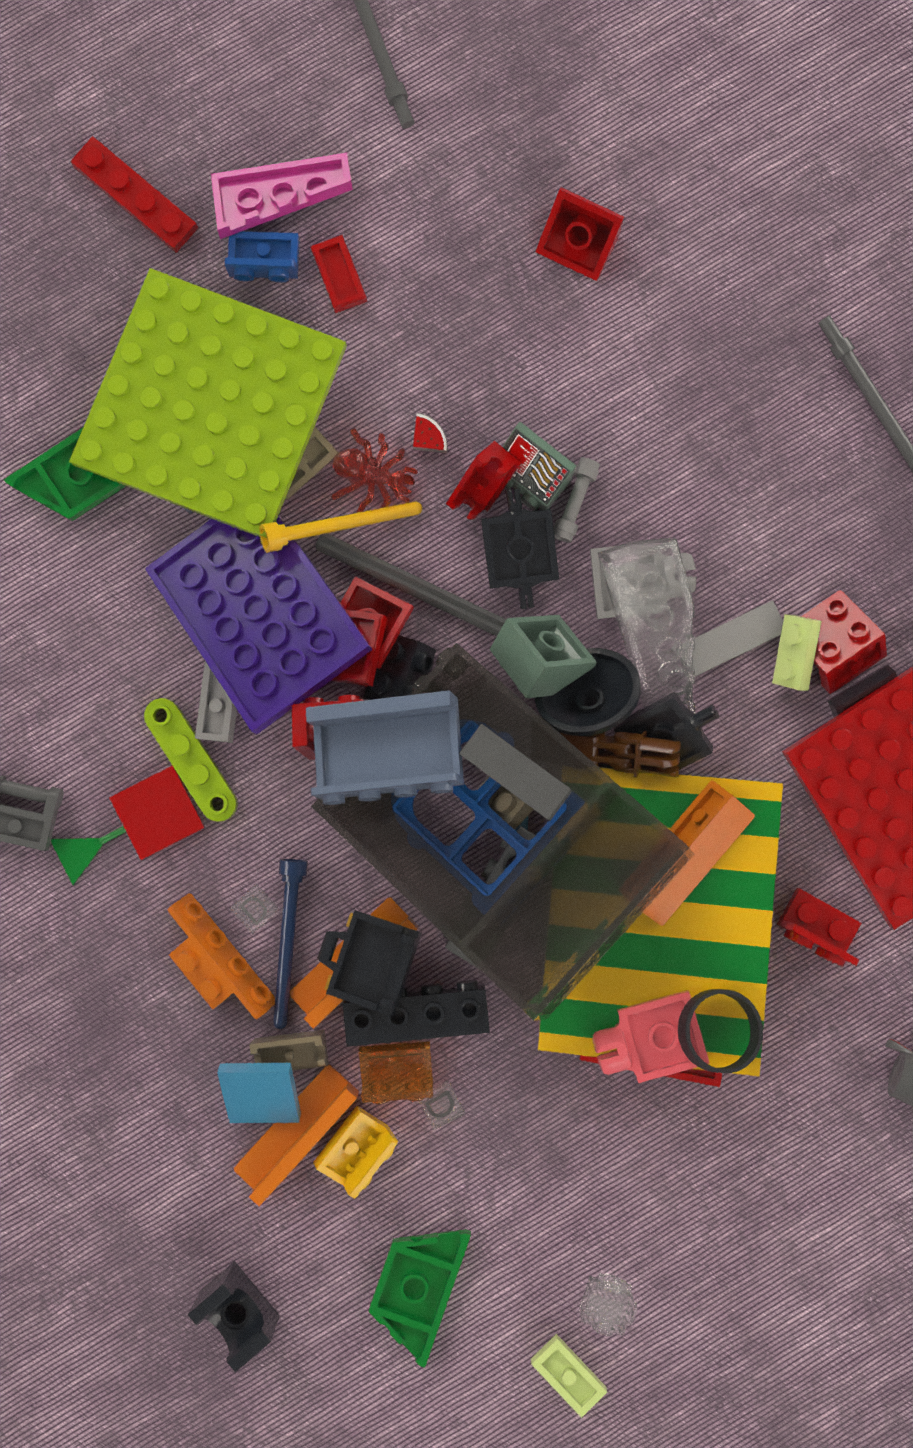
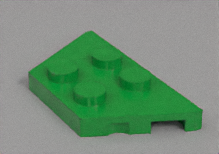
(60, 484)
(418, 1287)

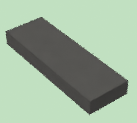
(515, 772)

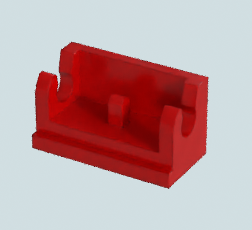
(484, 480)

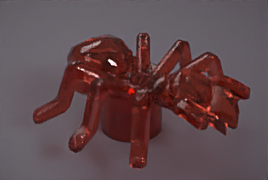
(367, 471)

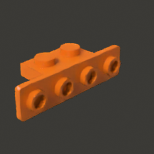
(213, 961)

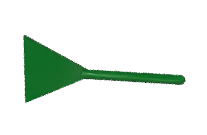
(79, 852)

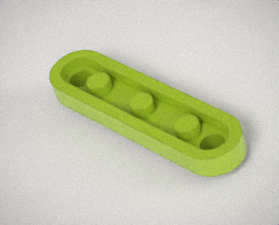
(190, 759)

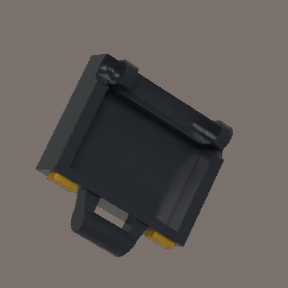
(371, 961)

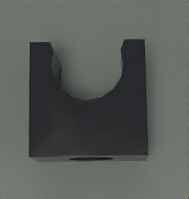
(243, 1333)

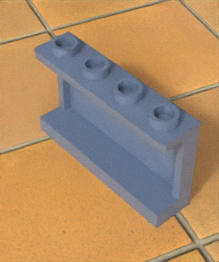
(386, 747)

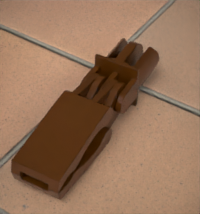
(650, 754)

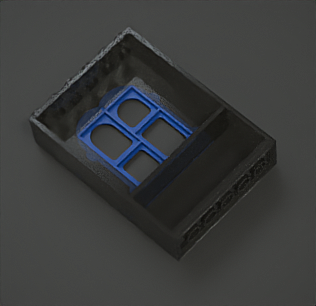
(565, 889)

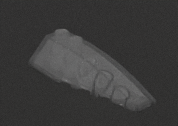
(653, 615)

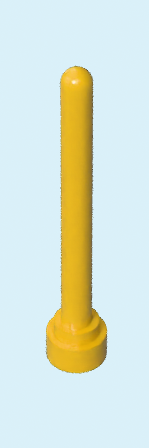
(279, 535)

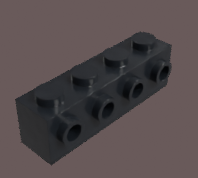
(421, 1016)

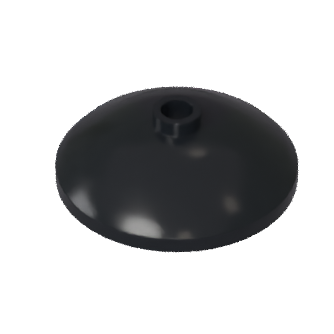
(609, 687)

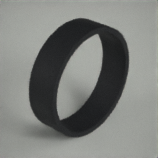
(756, 1031)

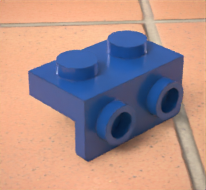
(263, 256)

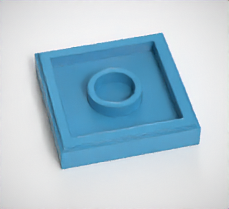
(259, 1092)

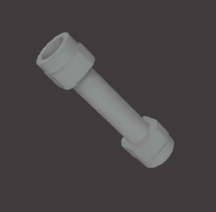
(586, 472)

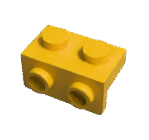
(356, 1151)

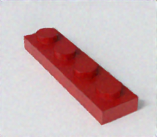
(134, 194)

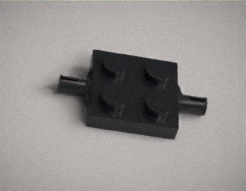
(520, 548)
(673, 721)

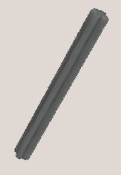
(410, 584)

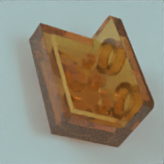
(396, 1072)

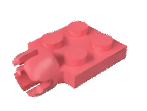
(649, 1039)

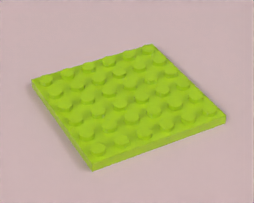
(208, 403)

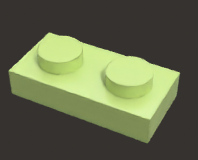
(796, 652)
(568, 1375)

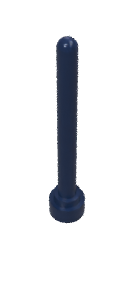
(292, 874)

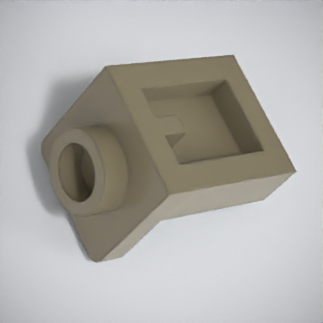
(509, 806)

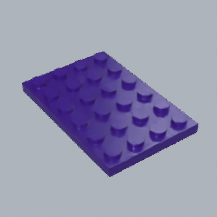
(257, 618)

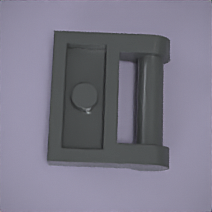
(27, 826)

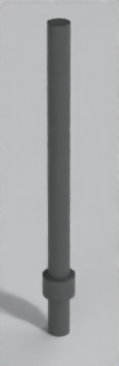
(394, 90)
(843, 349)

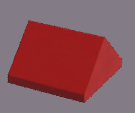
(580, 234)
(368, 598)

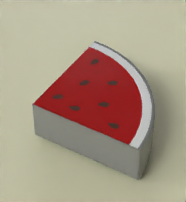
(429, 435)

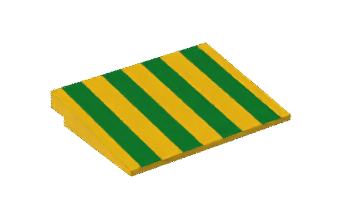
(708, 943)

